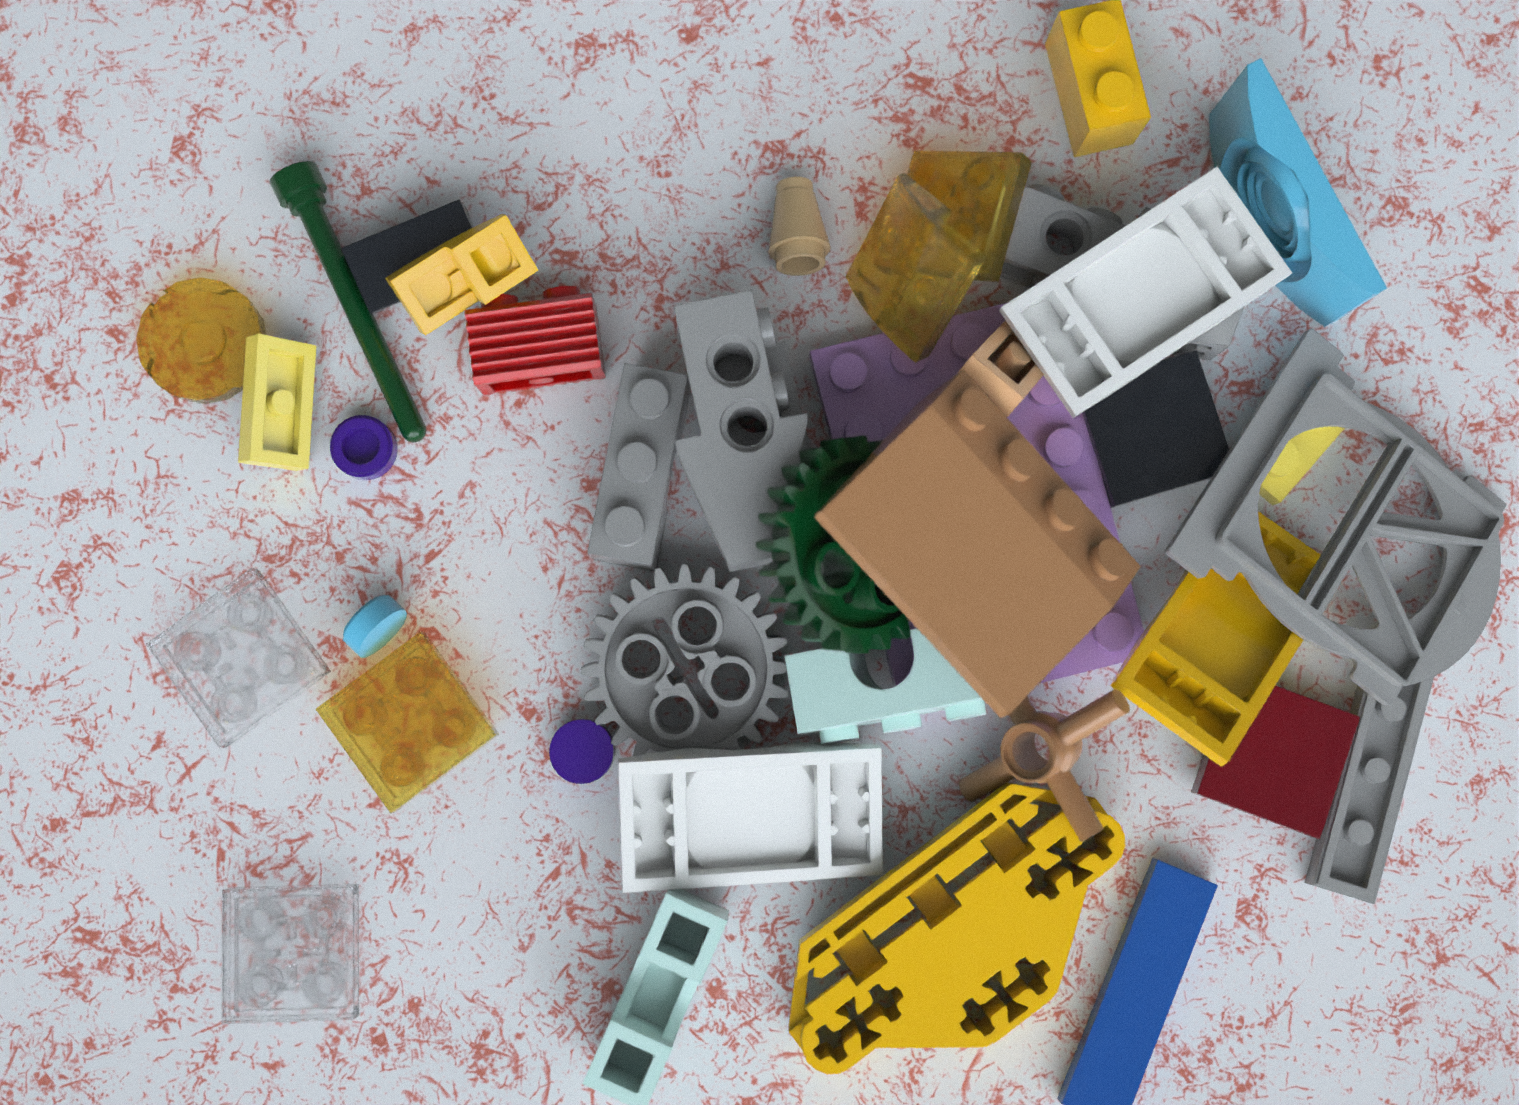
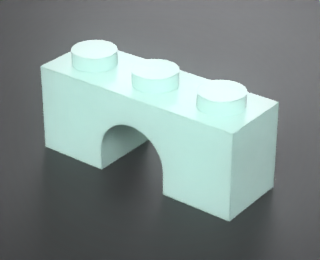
(837, 695)
(656, 997)

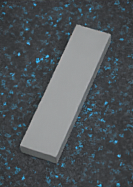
(1369, 794)

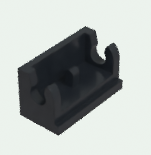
(395, 247)

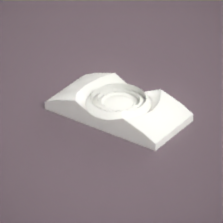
(1145, 292)
(750, 815)

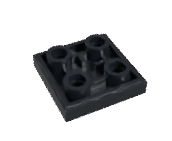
(1157, 432)

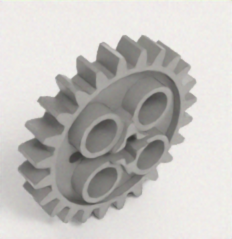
(738, 638)

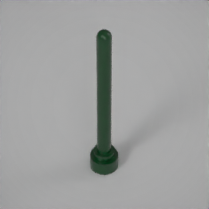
(302, 192)

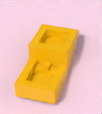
(461, 273)

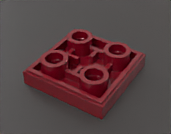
(1284, 763)

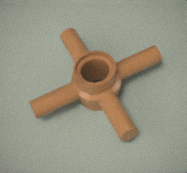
(1064, 739)

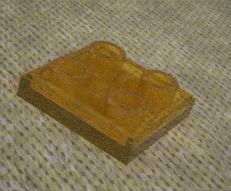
(981, 192)
(407, 722)

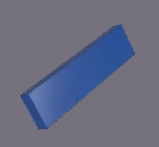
(1138, 988)

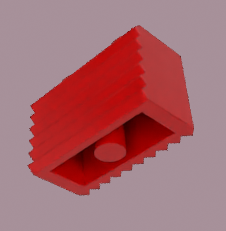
(535, 341)

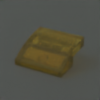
(913, 268)

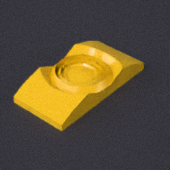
(1216, 651)

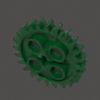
(844, 604)

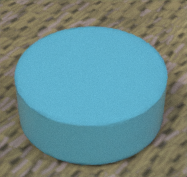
(374, 625)

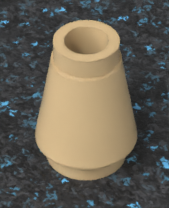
(797, 229)

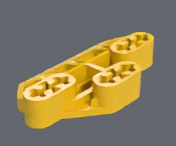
(961, 942)

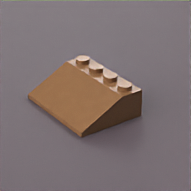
(979, 542)

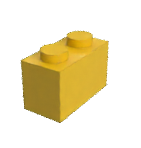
(1097, 77)

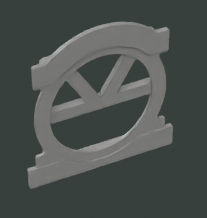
(1226, 533)

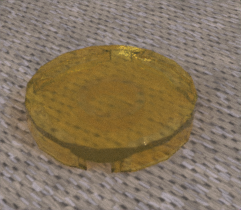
(197, 339)

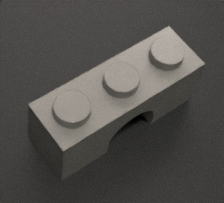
(639, 467)

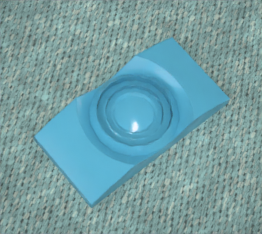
(1290, 198)

